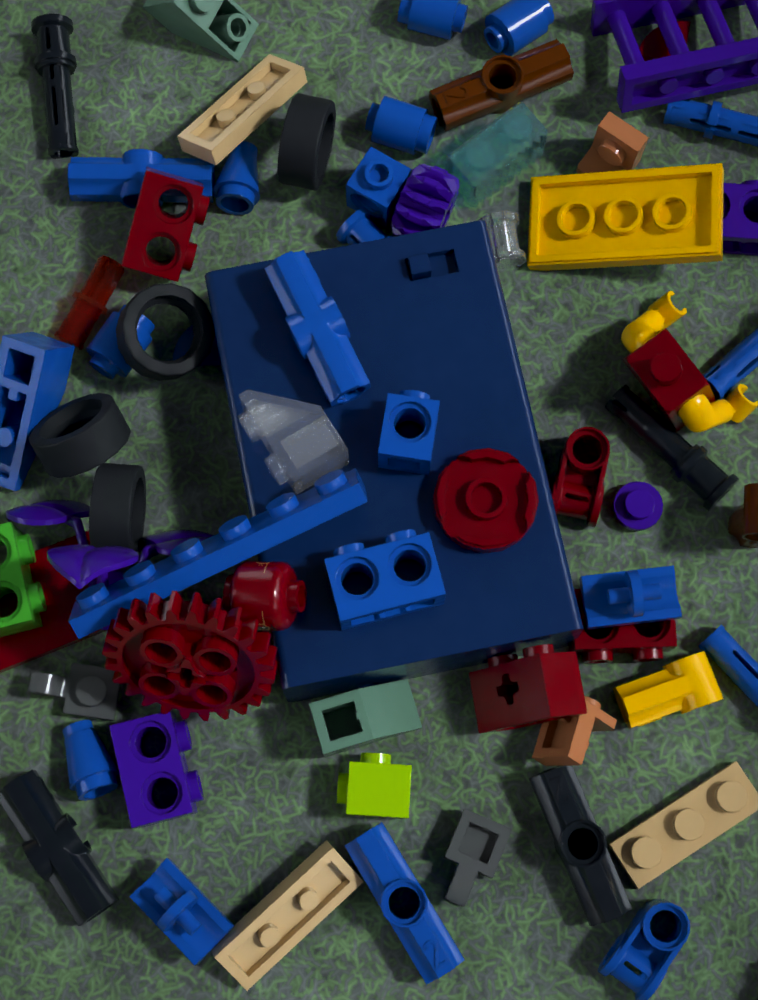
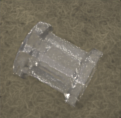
(504, 224)

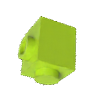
(375, 787)

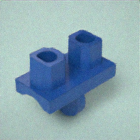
(630, 597)
(182, 911)

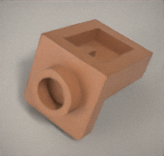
(614, 147)
(567, 739)

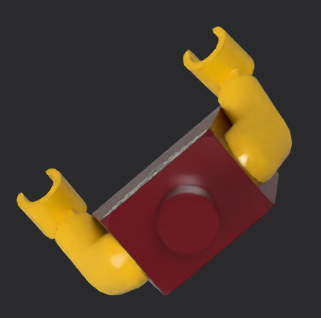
(672, 376)

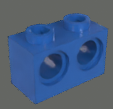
(389, 593)

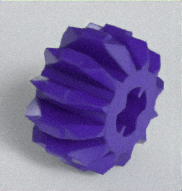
(425, 200)

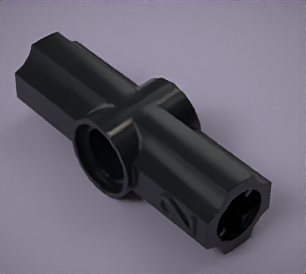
(56, 848)
(593, 874)

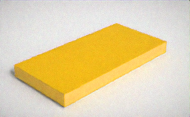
(626, 218)

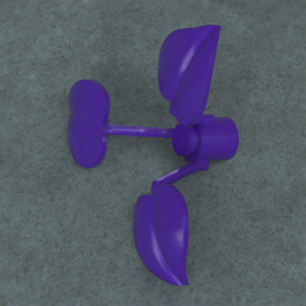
(90, 564)

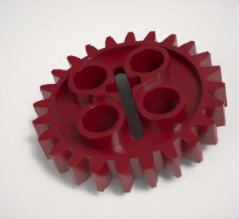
(190, 656)

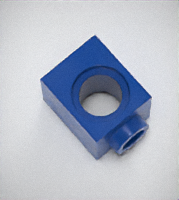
(377, 186)
(403, 453)

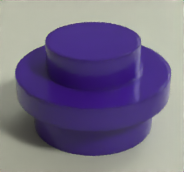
(637, 506)

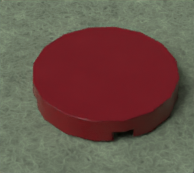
(485, 500)

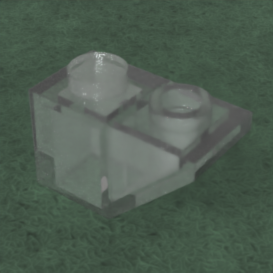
(296, 435)

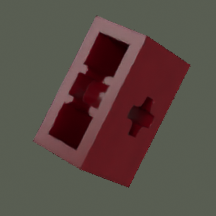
(527, 690)

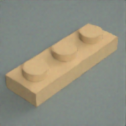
(242, 109)
(685, 825)
(286, 915)

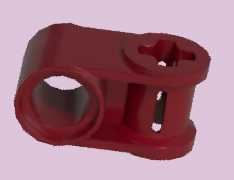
(579, 486)

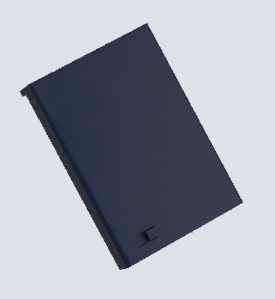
(428, 320)

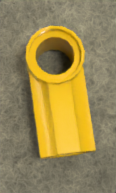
(679, 687)

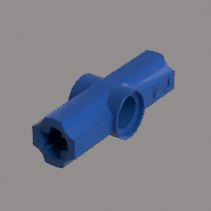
(121, 178)
(317, 328)
(422, 932)

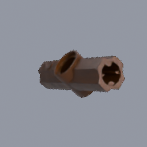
(525, 73)

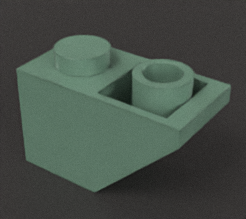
(209, 23)
(364, 716)

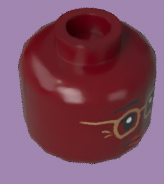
(265, 592)

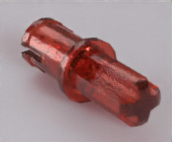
(90, 302)

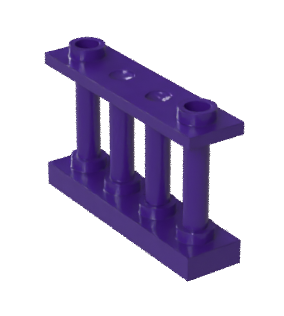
(684, 72)

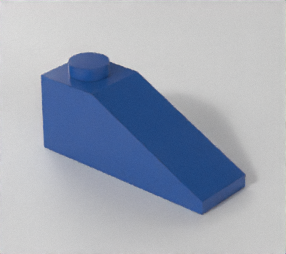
(31, 387)

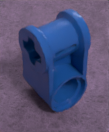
(645, 951)

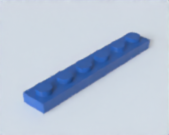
(234, 543)

